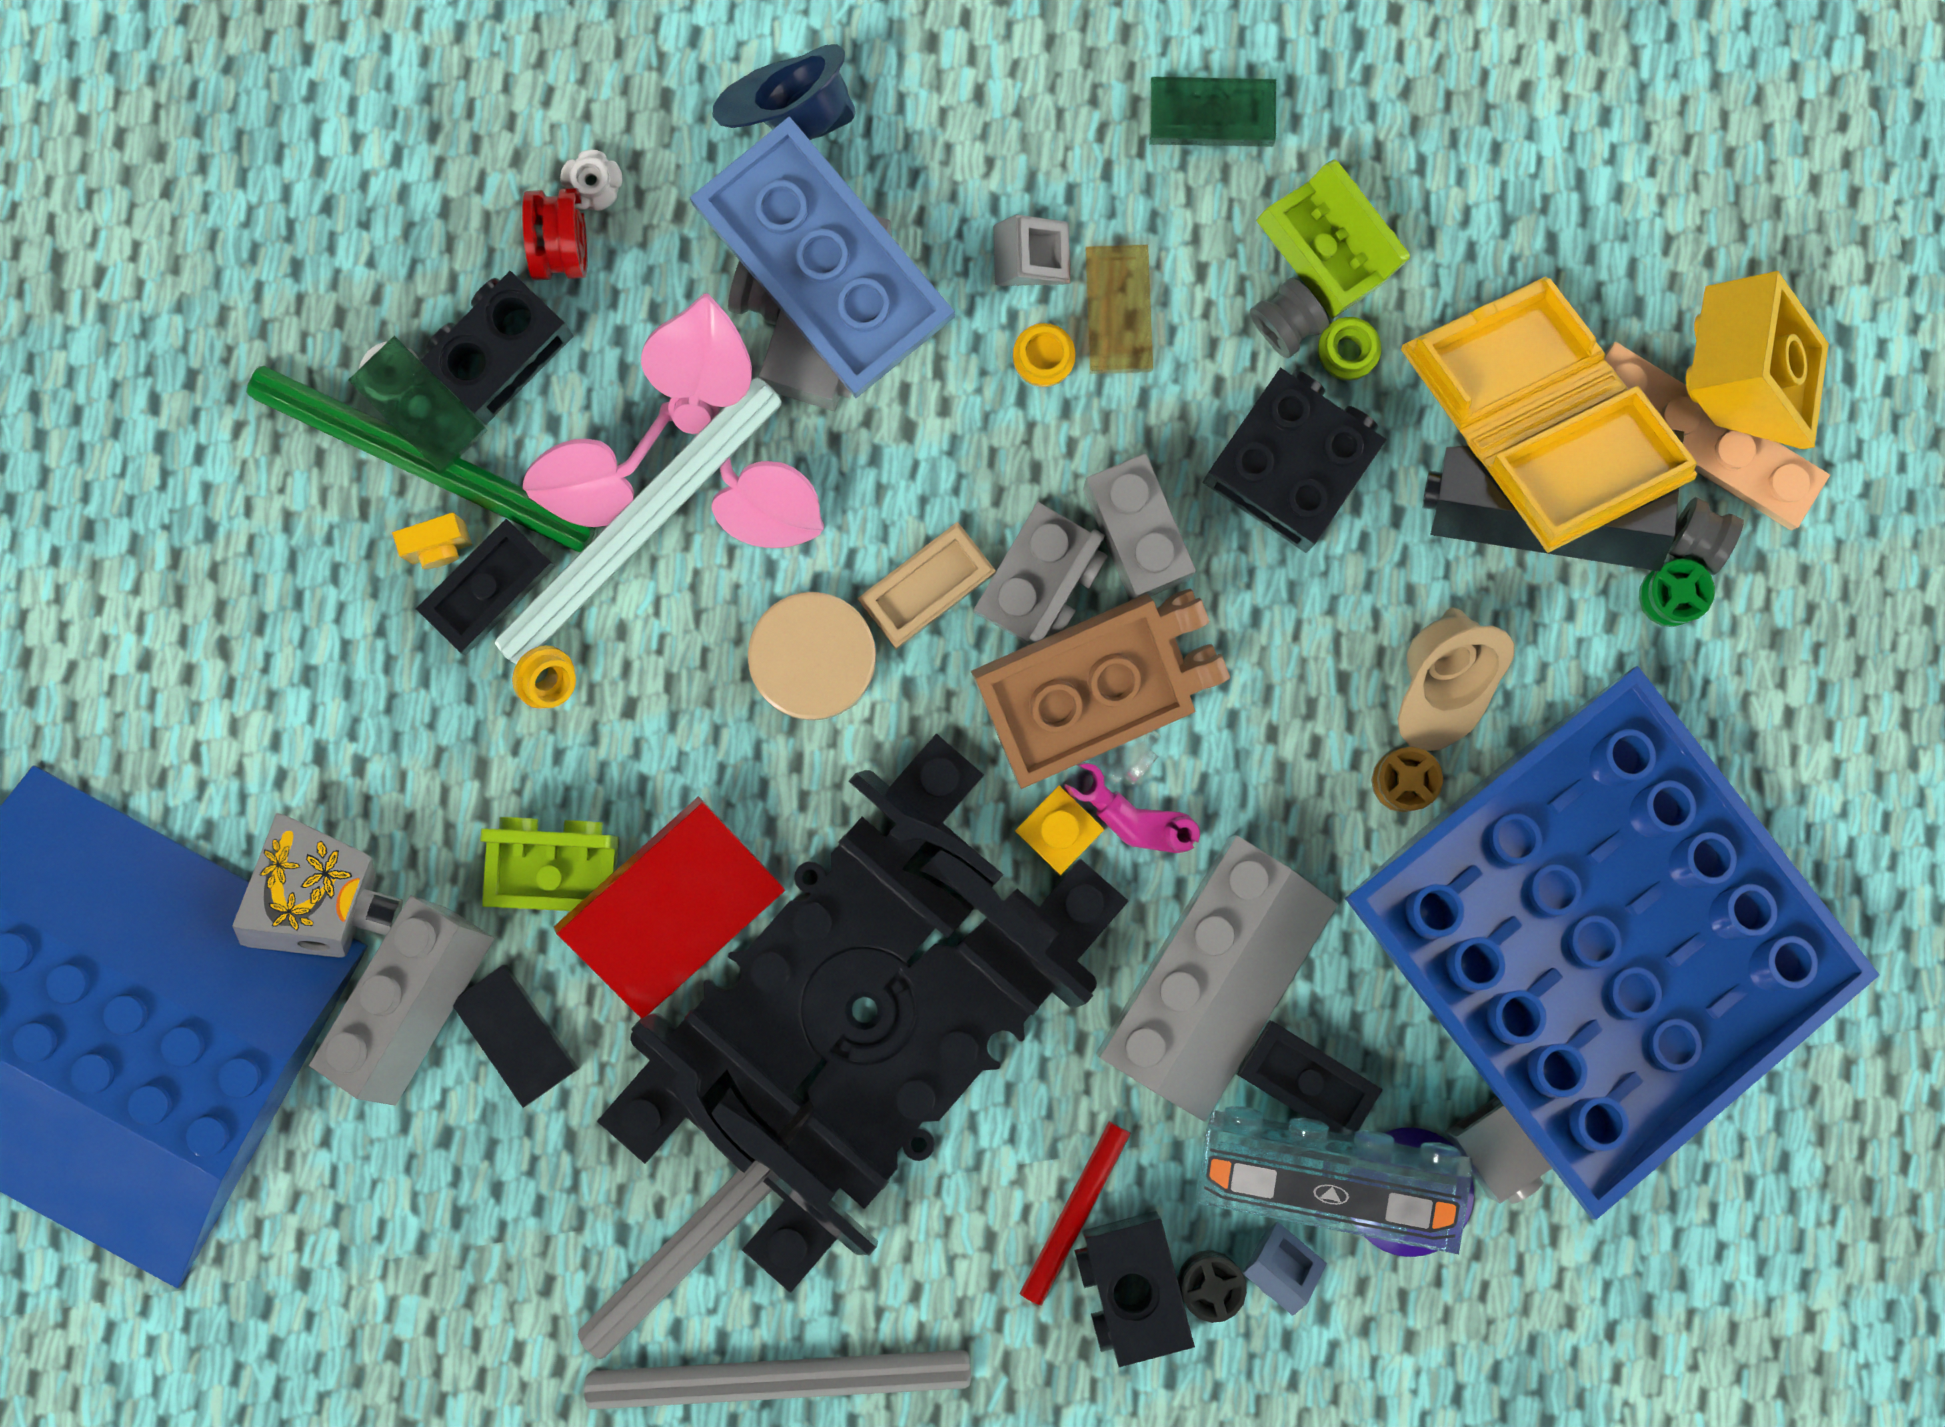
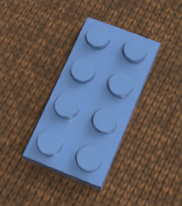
(822, 257)

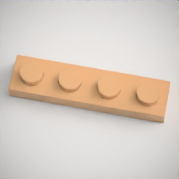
(1742, 464)

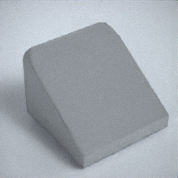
(1031, 251)

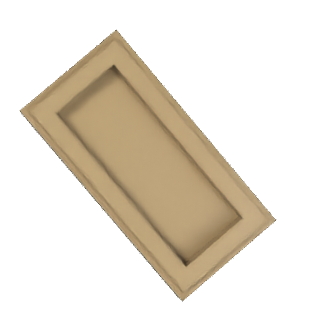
(927, 585)

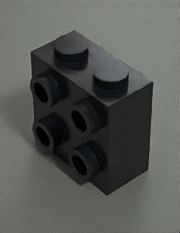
(1295, 458)

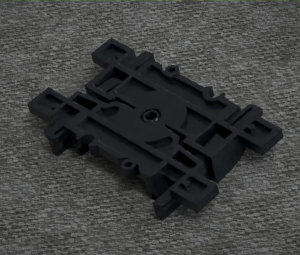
(880, 1073)

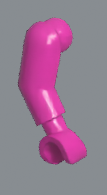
(1134, 826)

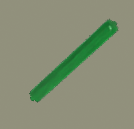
(391, 446)

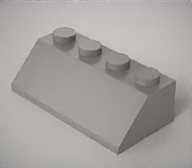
(1217, 977)

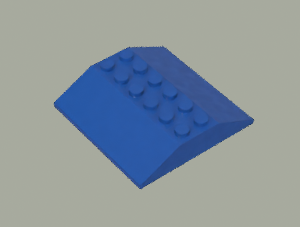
(1611, 939)
(137, 1026)

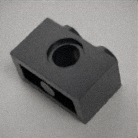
(1156, 1323)

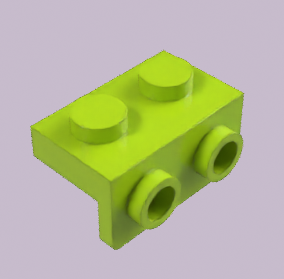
(1334, 239)
(545, 868)

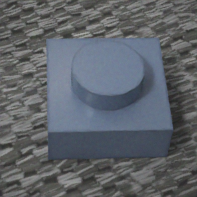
(1285, 1268)

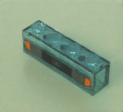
(1335, 1179)

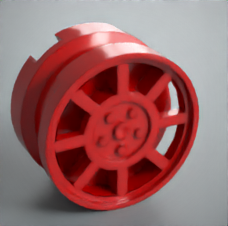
(554, 234)

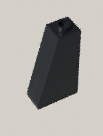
(1475, 509)

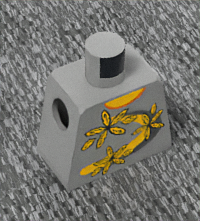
(311, 894)

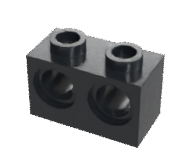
(509, 358)

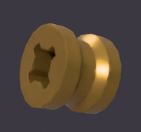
(1416, 772)

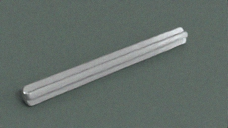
(681, 1253)
(777, 1379)

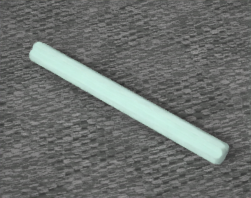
(638, 521)

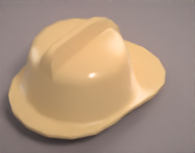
(1453, 679)

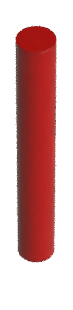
(1075, 1213)

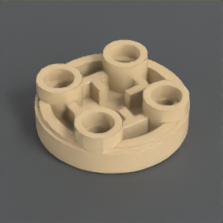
(812, 656)

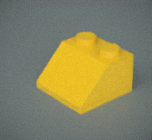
(1758, 361)

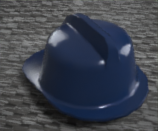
(800, 87)

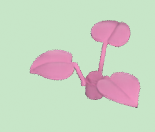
(700, 367)

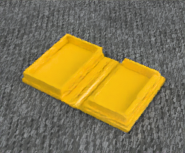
(1549, 413)

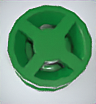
(1686, 583)

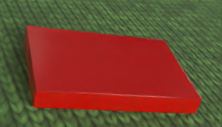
(669, 908)

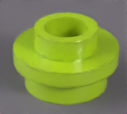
(1363, 335)

